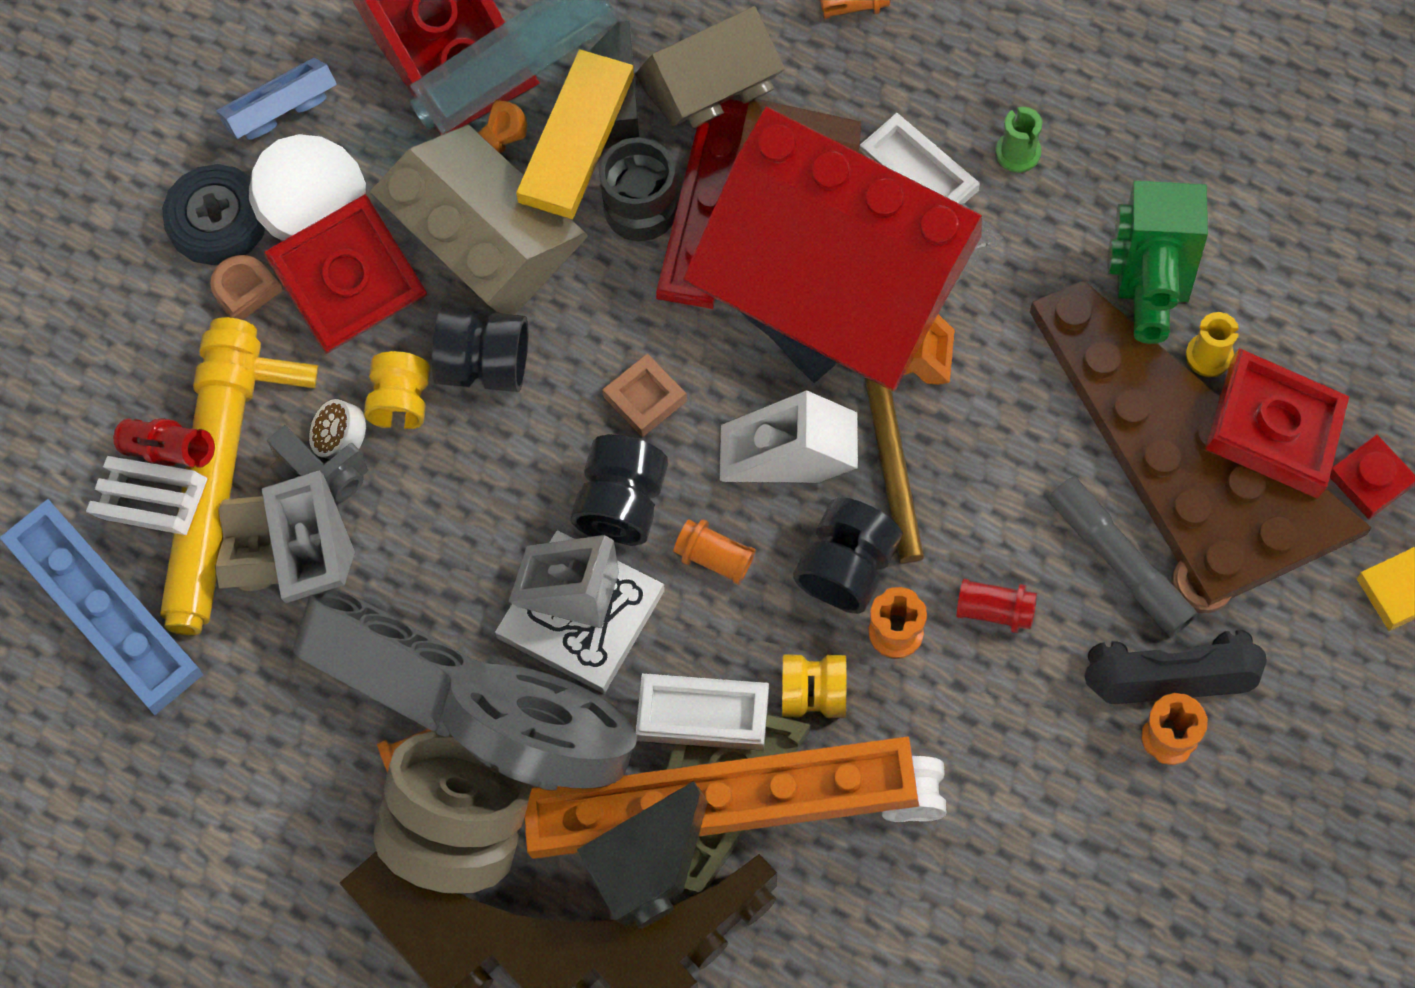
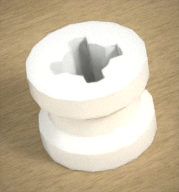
(932, 806)

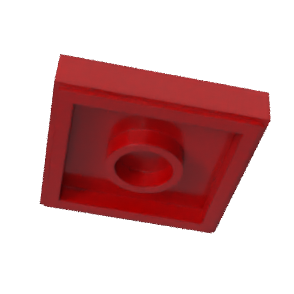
(345, 273)
(1278, 423)

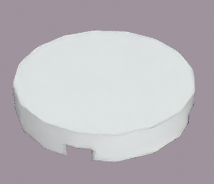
(301, 183)

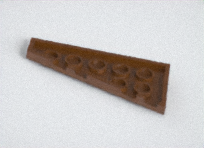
(1156, 418)

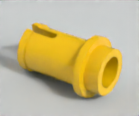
(1212, 348)

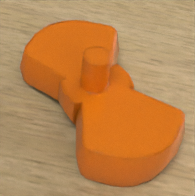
(505, 125)

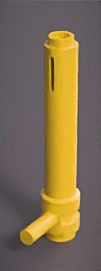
(223, 388)

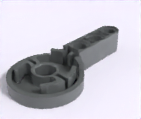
(502, 714)

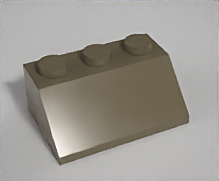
(467, 212)

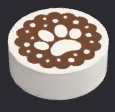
(336, 427)

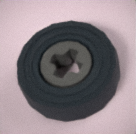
(188, 220)

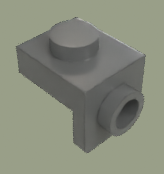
(294, 459)

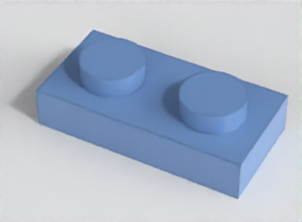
(298, 89)

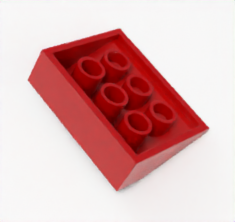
(832, 248)

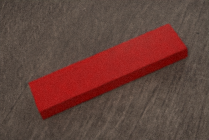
(707, 170)

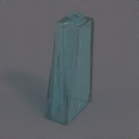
(507, 59)

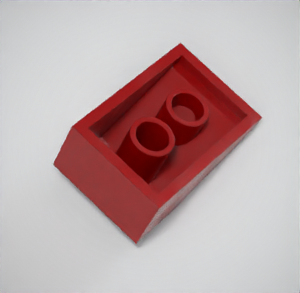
(427, 33)

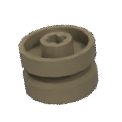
(448, 817)

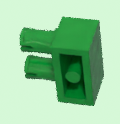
(1158, 251)

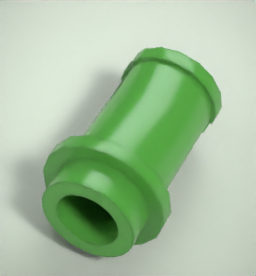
(1019, 146)

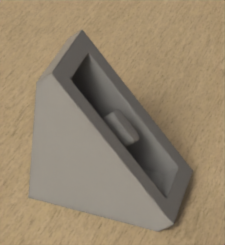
(307, 537)
(568, 579)

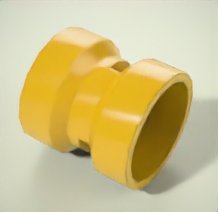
(397, 387)
(828, 686)

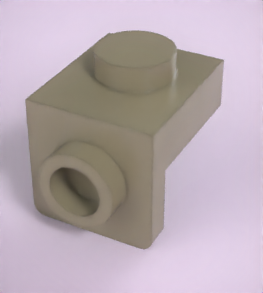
(246, 549)

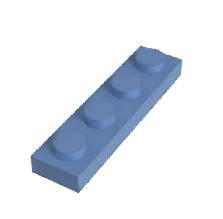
(101, 606)

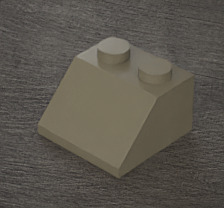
(711, 68)

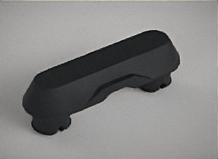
(1222, 668)

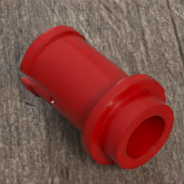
(997, 604)

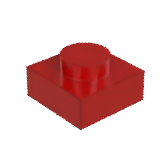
(1372, 476)

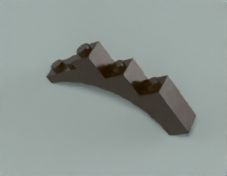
(461, 941)

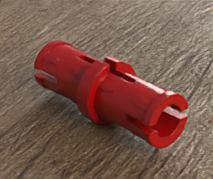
(175, 444)

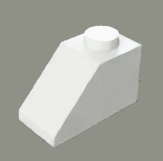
(790, 442)

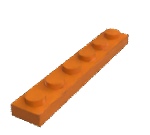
(737, 792)

